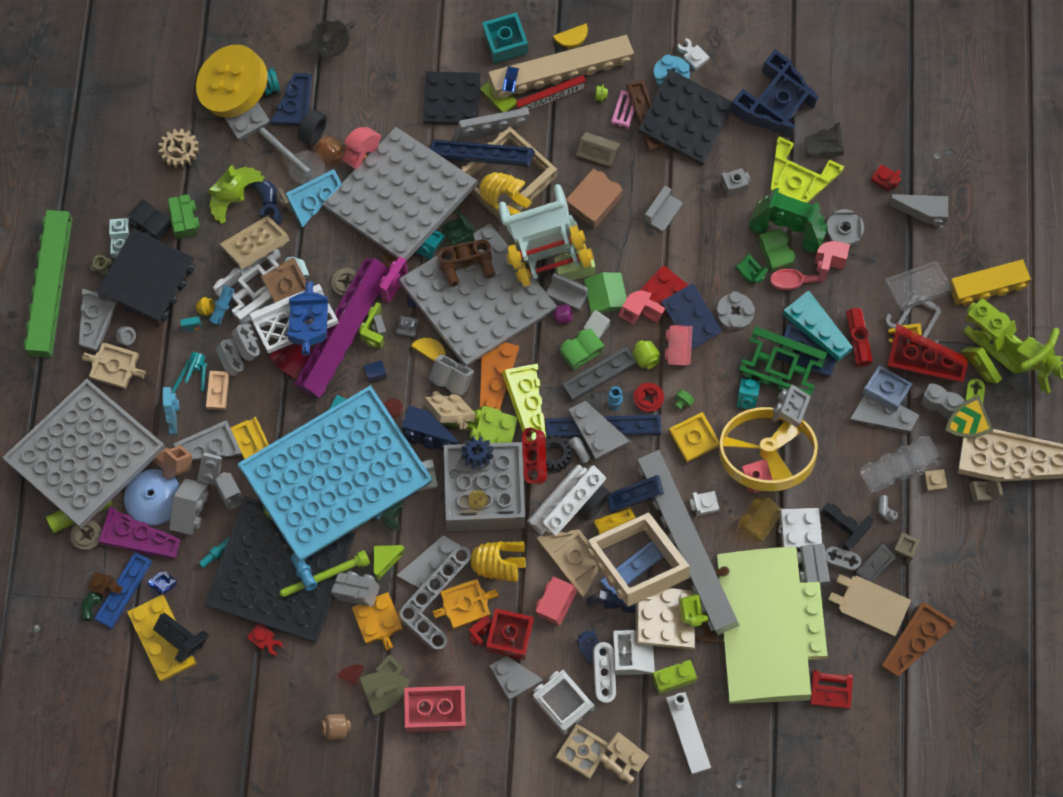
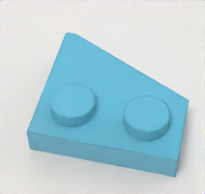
(170, 406)

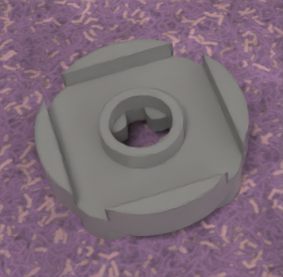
(851, 220)
(735, 321)

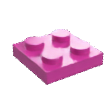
(390, 284)

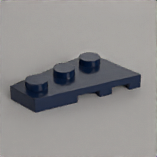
(609, 601)

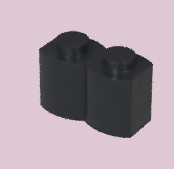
(149, 220)

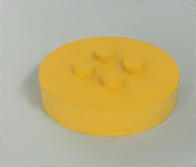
(231, 81)

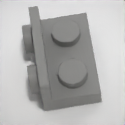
(791, 405)

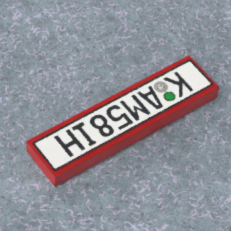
(552, 94)

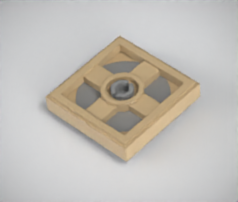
(582, 751)

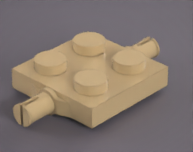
(113, 365)
(449, 409)

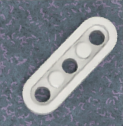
(607, 681)

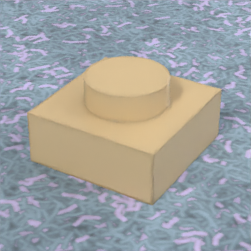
(935, 480)

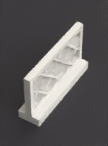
(273, 313)

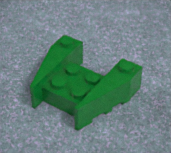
(792, 214)

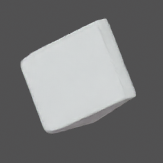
(597, 323)

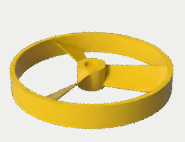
(768, 448)

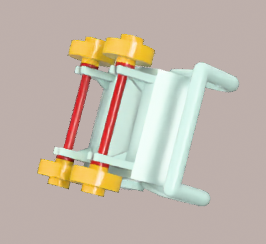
(543, 234)

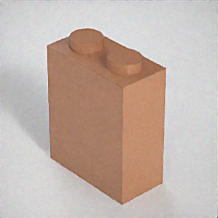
(594, 198)

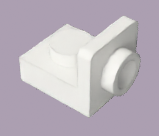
(704, 503)

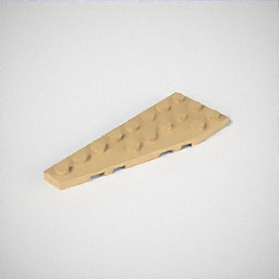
(1010, 457)

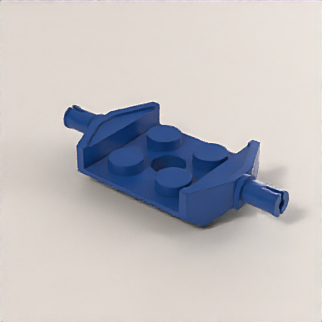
(305, 307)

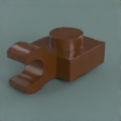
(103, 584)

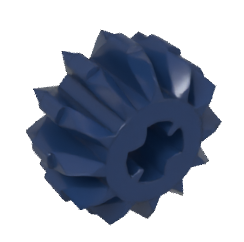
(472, 447)

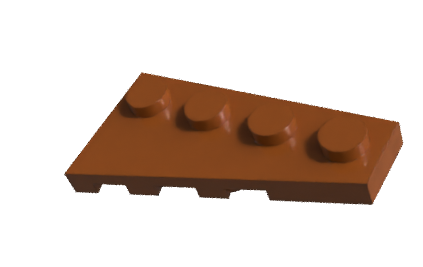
(918, 637)

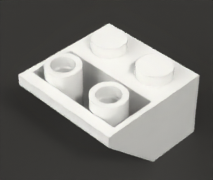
(631, 657)

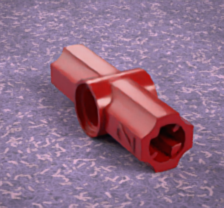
(857, 326)

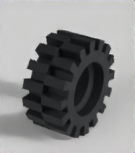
(565, 449)

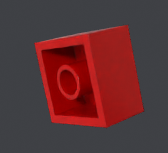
(510, 634)

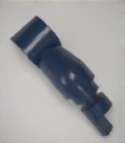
(269, 199)

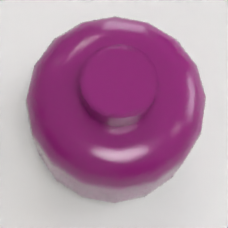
(563, 314)

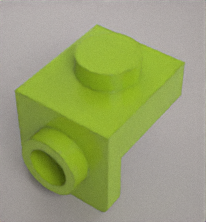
(691, 610)

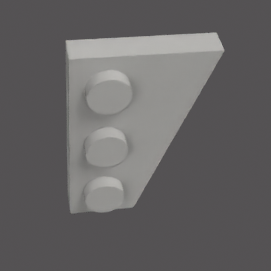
(94, 319)
(424, 565)

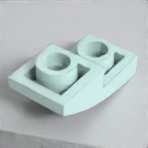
(118, 232)

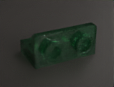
(459, 230)

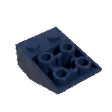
(423, 428)

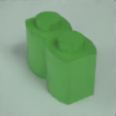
(776, 250)
(581, 349)

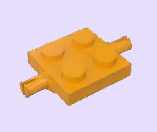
(465, 603)
(378, 621)

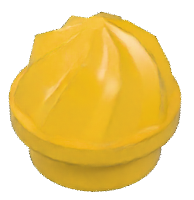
(205, 306)

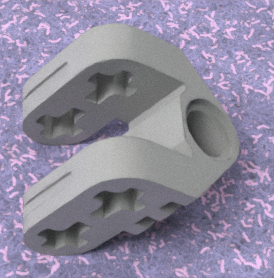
(242, 345)

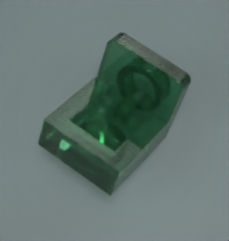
(391, 514)

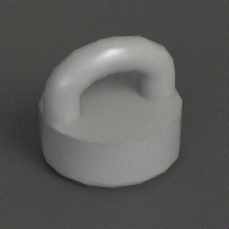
(126, 335)

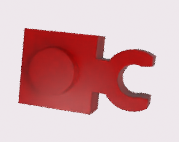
(263, 638)

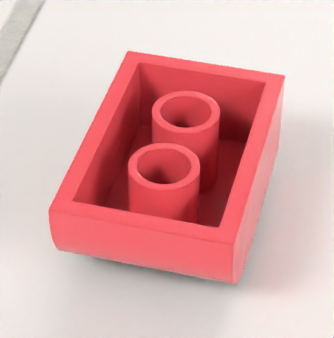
(434, 708)

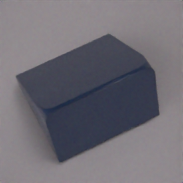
(375, 371)

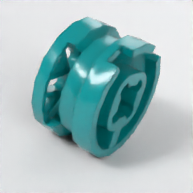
(272, 82)

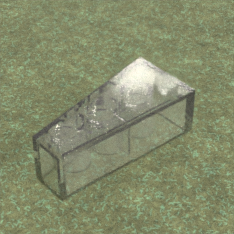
(900, 464)

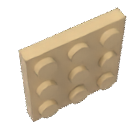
(255, 242)
(661, 623)

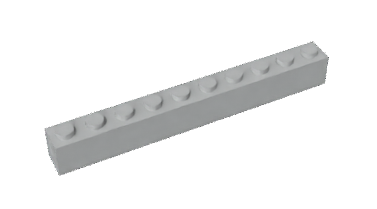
(689, 545)

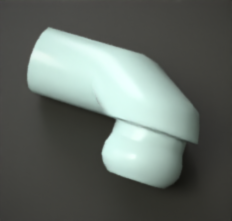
(302, 266)

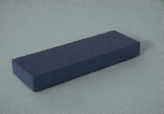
(635, 494)

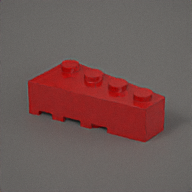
(925, 356)

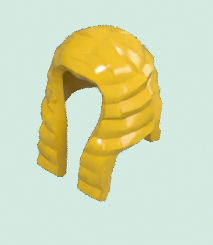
(500, 183)
(488, 563)

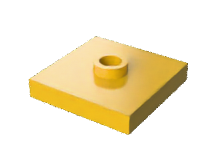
(694, 437)

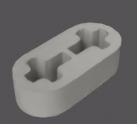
(844, 555)

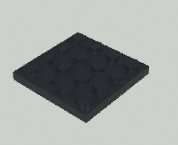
(685, 117)

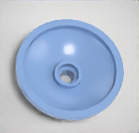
(150, 509)

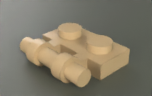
(626, 752)

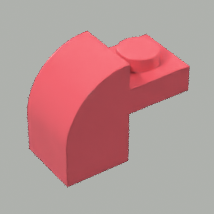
(358, 143)
(831, 255)
(639, 304)

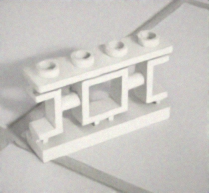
(260, 298)
(566, 499)

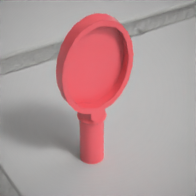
(791, 279)

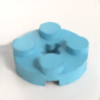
(670, 62)

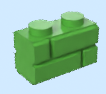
(182, 216)

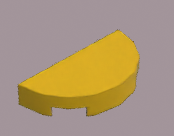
(573, 37)
(429, 348)

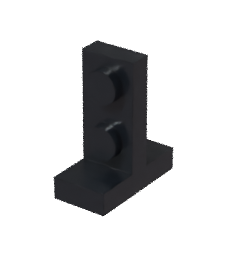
(847, 524)
(180, 637)

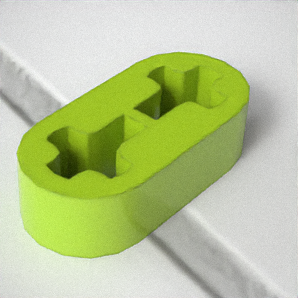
(970, 391)

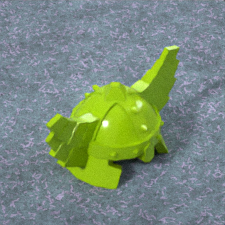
(231, 189)

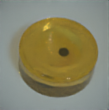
(477, 500)

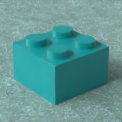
(505, 37)

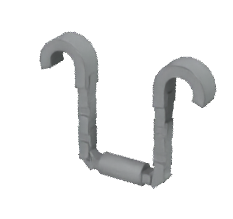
(929, 305)

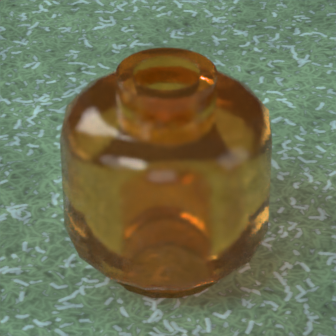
(330, 149)

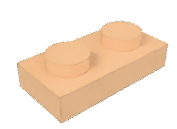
(217, 390)

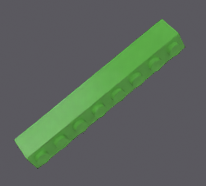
(48, 284)

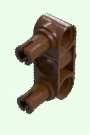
(464, 256)

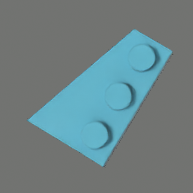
(309, 197)

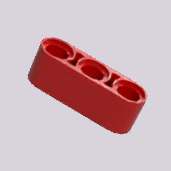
(539, 463)

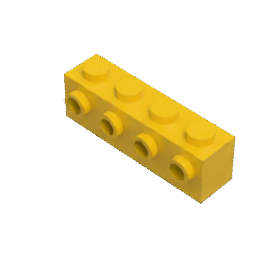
(990, 282)

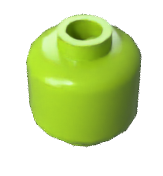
(646, 354)

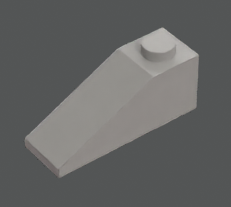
(924, 208)

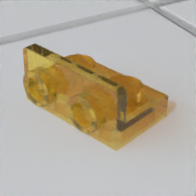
(760, 518)

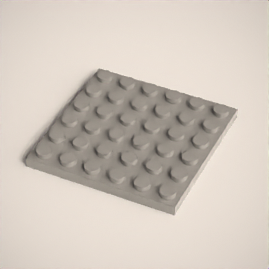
(400, 194)
(479, 310)
(84, 453)

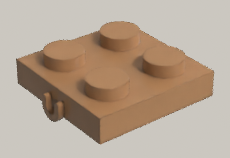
(284, 280)

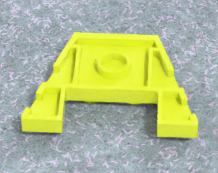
(796, 180)

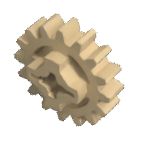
(182, 141)

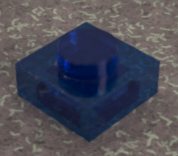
(162, 582)

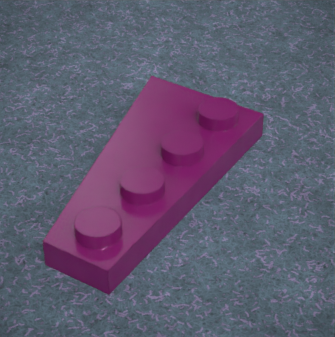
(129, 534)

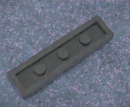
(599, 373)

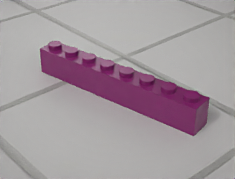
(350, 314)

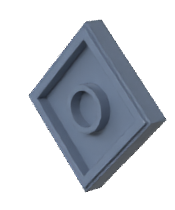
(887, 388)

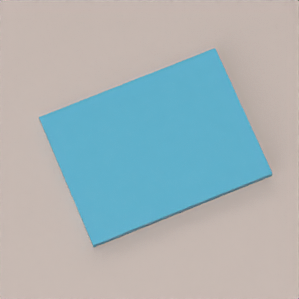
(335, 473)

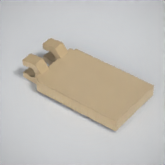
(871, 604)

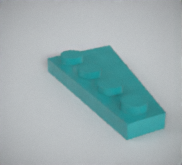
(816, 324)

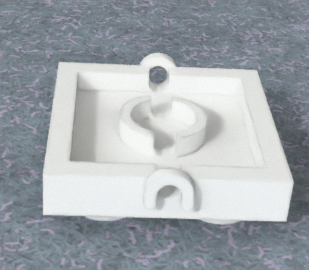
(800, 527)

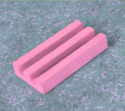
(621, 122)

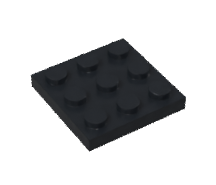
(450, 97)

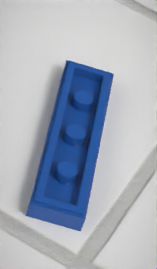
(129, 580)

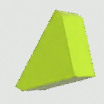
(385, 558)

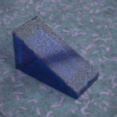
(510, 79)

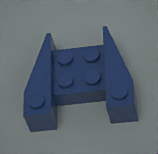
(779, 100)

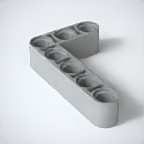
(430, 595)

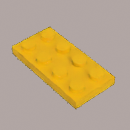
(159, 650)

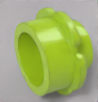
(601, 93)

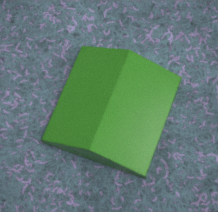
(605, 292)

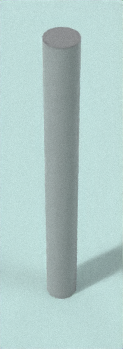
(282, 149)

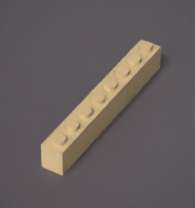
(564, 66)

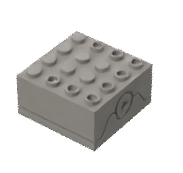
(500, 481)

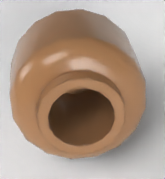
(335, 727)

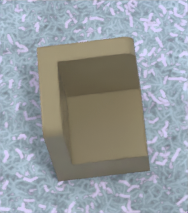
(907, 546)

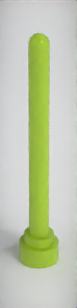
(360, 559)

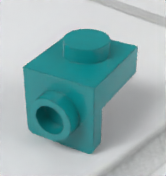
(748, 394)

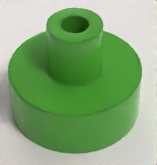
(683, 399)

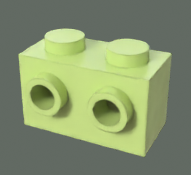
(570, 270)

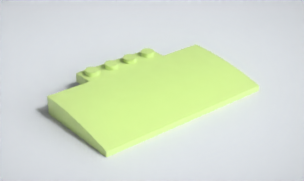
(777, 628)

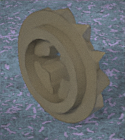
(341, 276)
(77, 535)

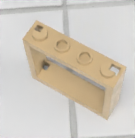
(548, 175)
(680, 568)

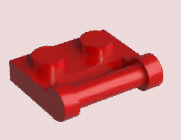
(829, 695)

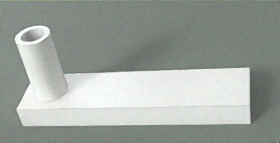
(688, 733)

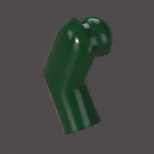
(87, 604)

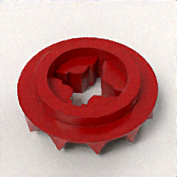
(650, 389)

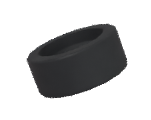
(312, 127)
(594, 503)

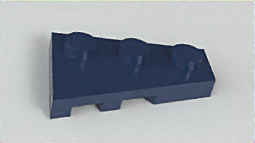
(295, 101)

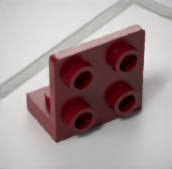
(290, 359)

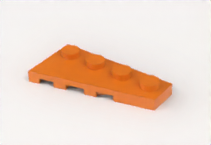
(492, 381)

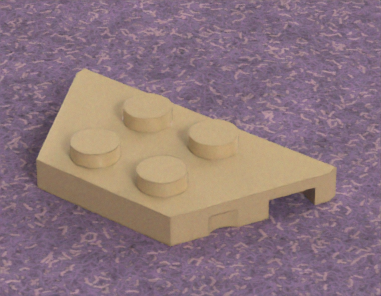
(571, 557)

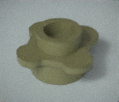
(98, 259)

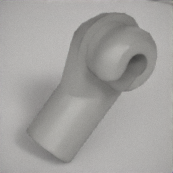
(577, 445)
(883, 510)

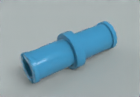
(221, 305)
(615, 398)
(303, 572)

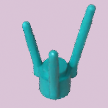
(194, 363)

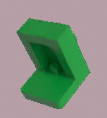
(751, 270)

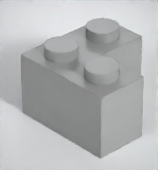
(186, 506)

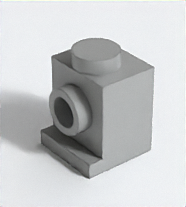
(732, 186)

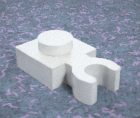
(693, 56)

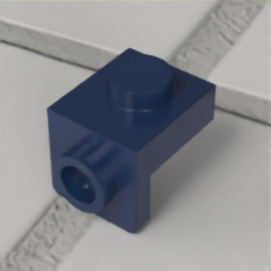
(586, 644)

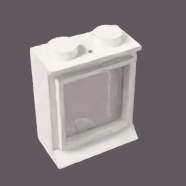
(562, 701)

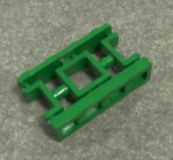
(787, 348)

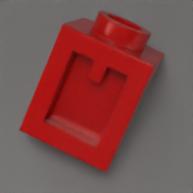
(886, 178)
(481, 627)

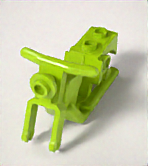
(1009, 349)

